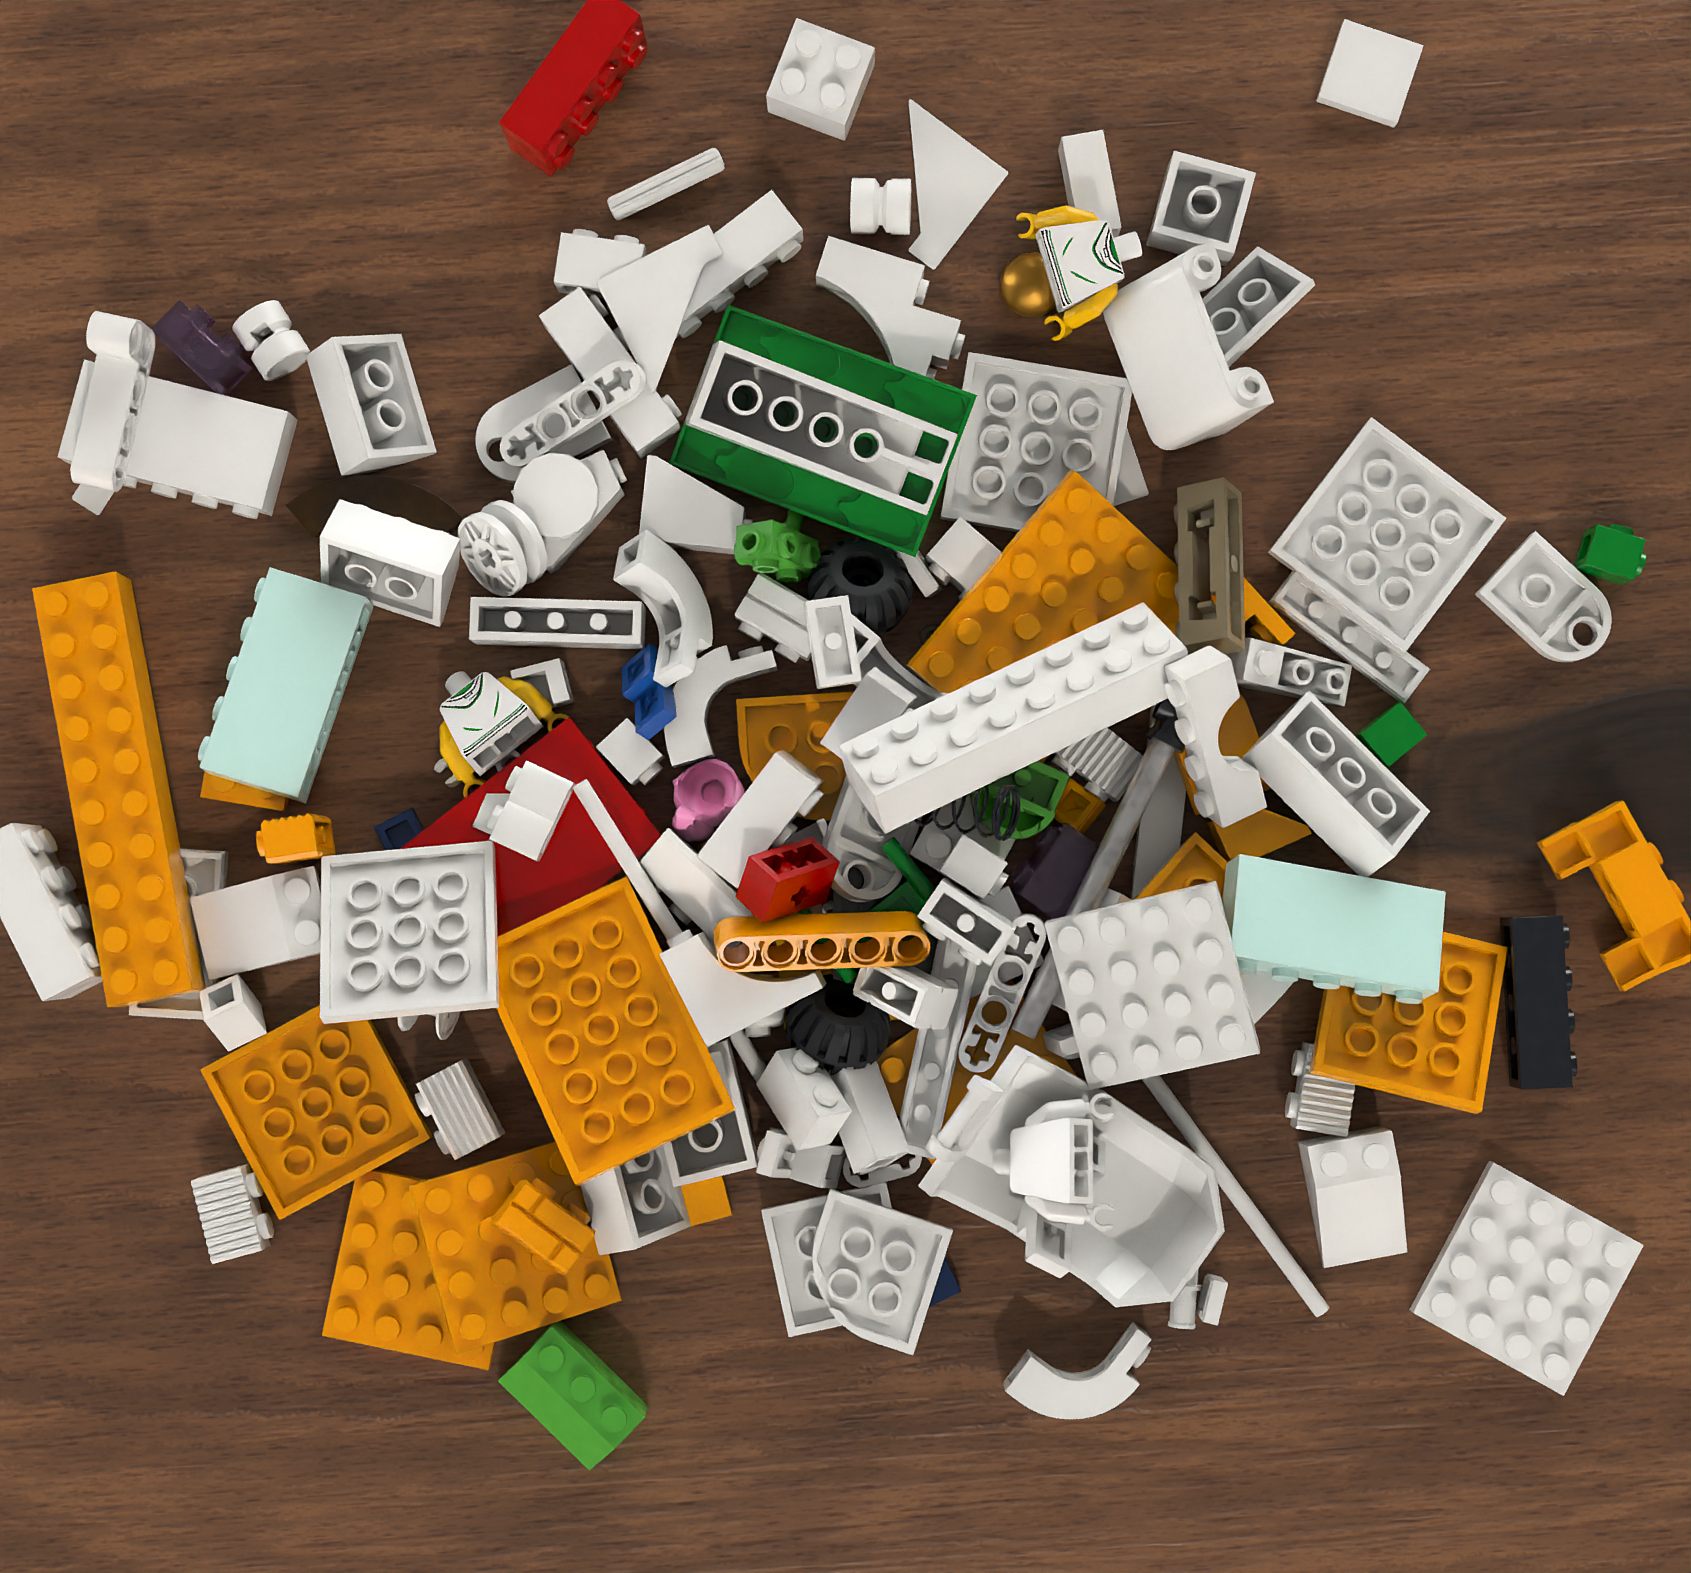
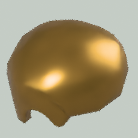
(1026, 286)

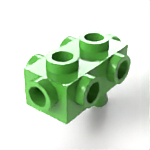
(777, 548)

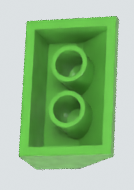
(574, 1395)

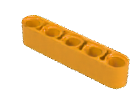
(838, 952)

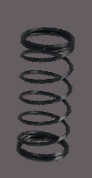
(996, 821)

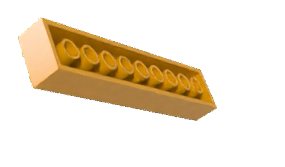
(118, 789)

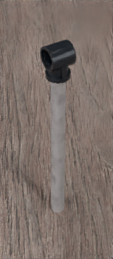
(1108, 856)

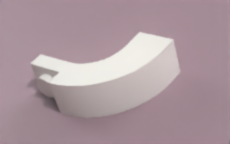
(675, 600)
(688, 733)
(1080, 1393)

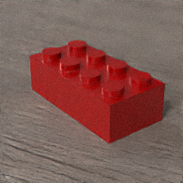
(575, 83)

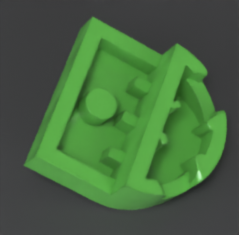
(1039, 793)

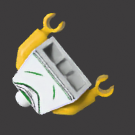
(1079, 262)
(488, 721)

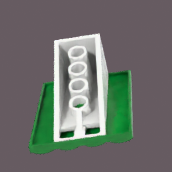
(822, 430)

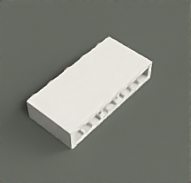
(200, 445)

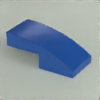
(653, 702)

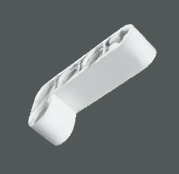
(113, 399)

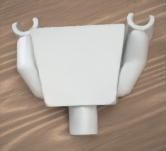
(1054, 1161)

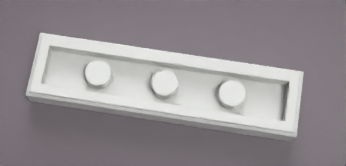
(1348, 637)

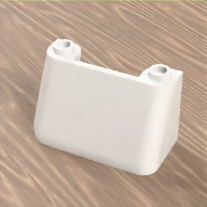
(1176, 356)

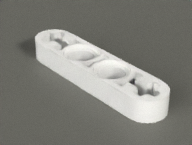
(569, 408)
(1006, 994)

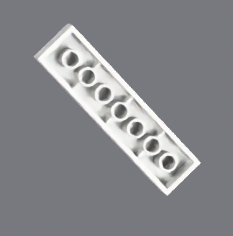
(1011, 717)

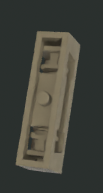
(1210, 567)

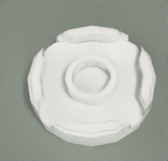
(557, 495)

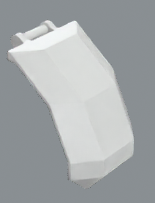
(1159, 1188)

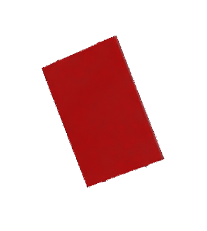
(576, 855)

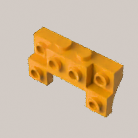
(1634, 887)

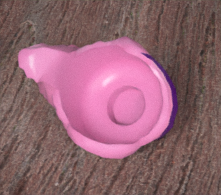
(704, 798)

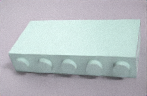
(285, 685)
(1334, 928)

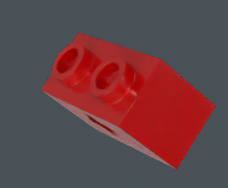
(787, 879)

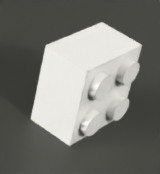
(820, 79)
(1200, 205)

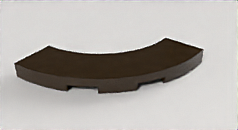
(378, 493)

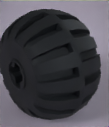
(870, 576)
(837, 1027)

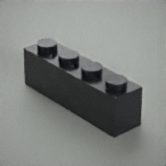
(1538, 1002)

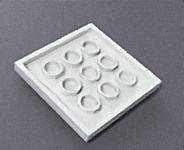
(1027, 436)
(1387, 534)
(408, 932)
(1152, 986)
(1526, 1277)

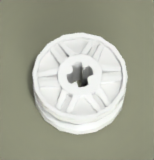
(502, 548)

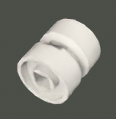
(880, 206)
(268, 335)

